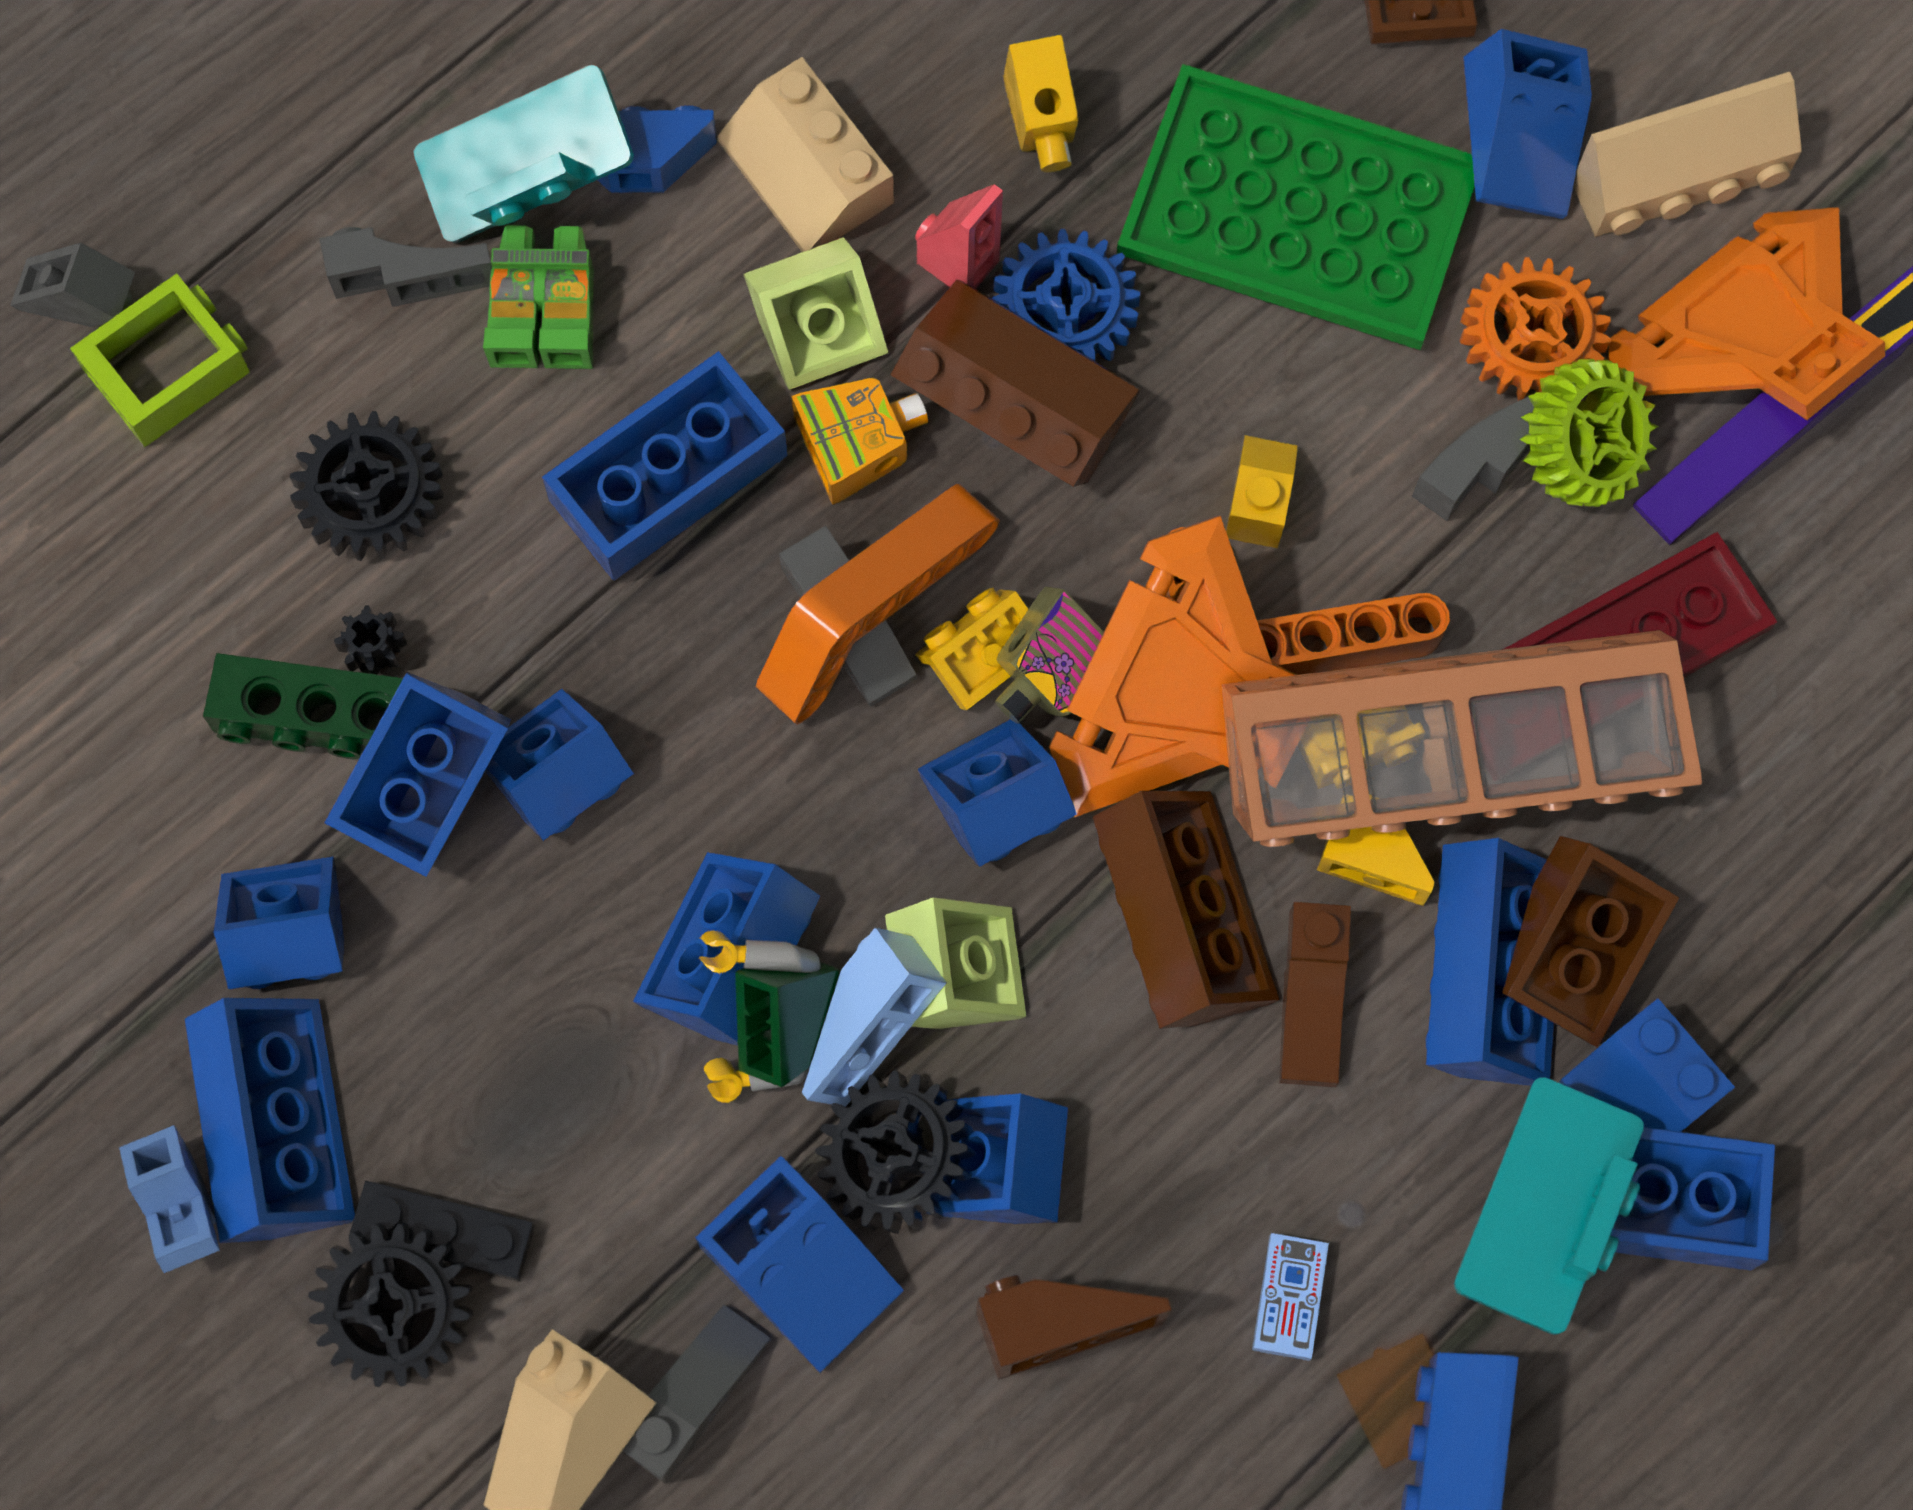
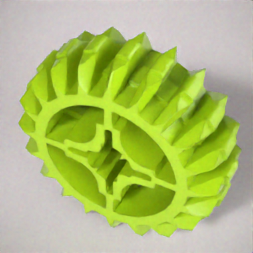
(1602, 431)

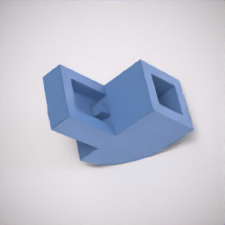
(171, 1197)

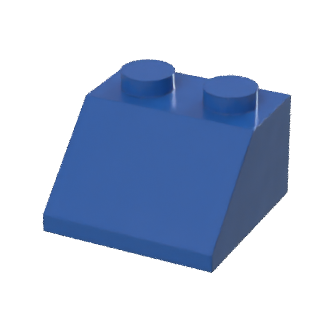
(556, 764)
(998, 791)
(279, 924)
(1652, 1072)
(1015, 1161)

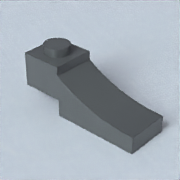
(363, 263)

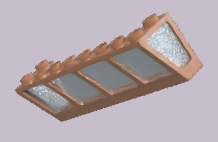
(1459, 737)

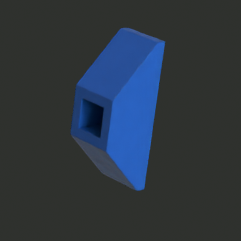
(663, 147)

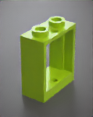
(187, 393)

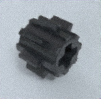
(372, 627)

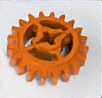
(1531, 302)

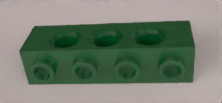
(243, 682)

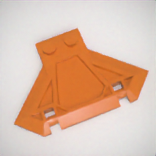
(1757, 320)
(1163, 673)

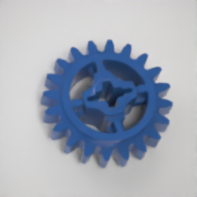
(1085, 299)

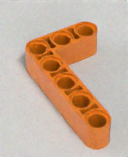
(867, 593)
(1337, 626)

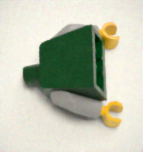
(779, 1013)

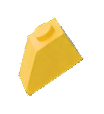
(1262, 492)
(1379, 862)

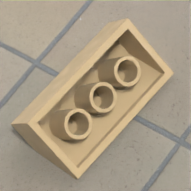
(1689, 156)

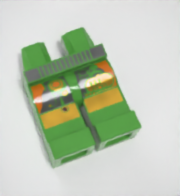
(538, 282)

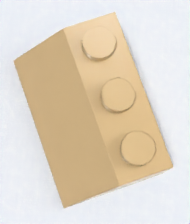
(806, 158)

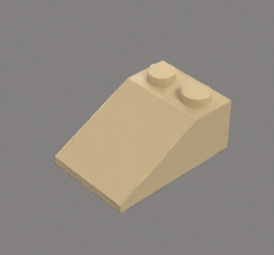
(562, 1429)

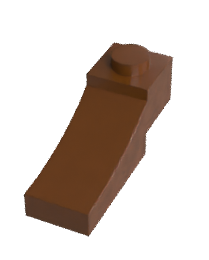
(1314, 993)

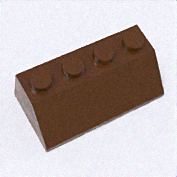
(1016, 383)
(1184, 907)

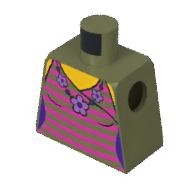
(1047, 655)

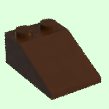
(1585, 938)
(1053, 1320)

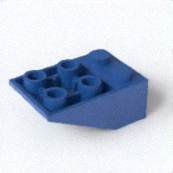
(1526, 120)
(799, 1264)

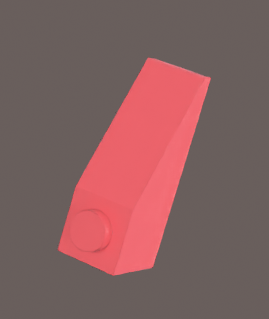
(963, 238)

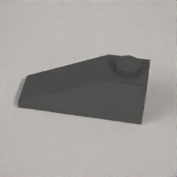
(695, 1392)

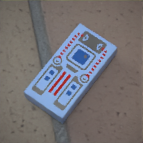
(1290, 1296)

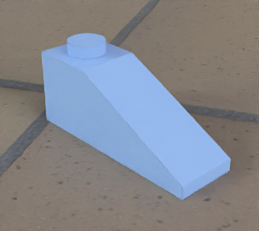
(870, 1011)

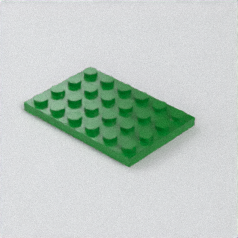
(1299, 206)

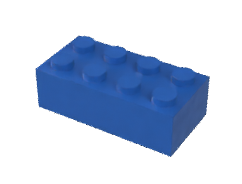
(666, 465)

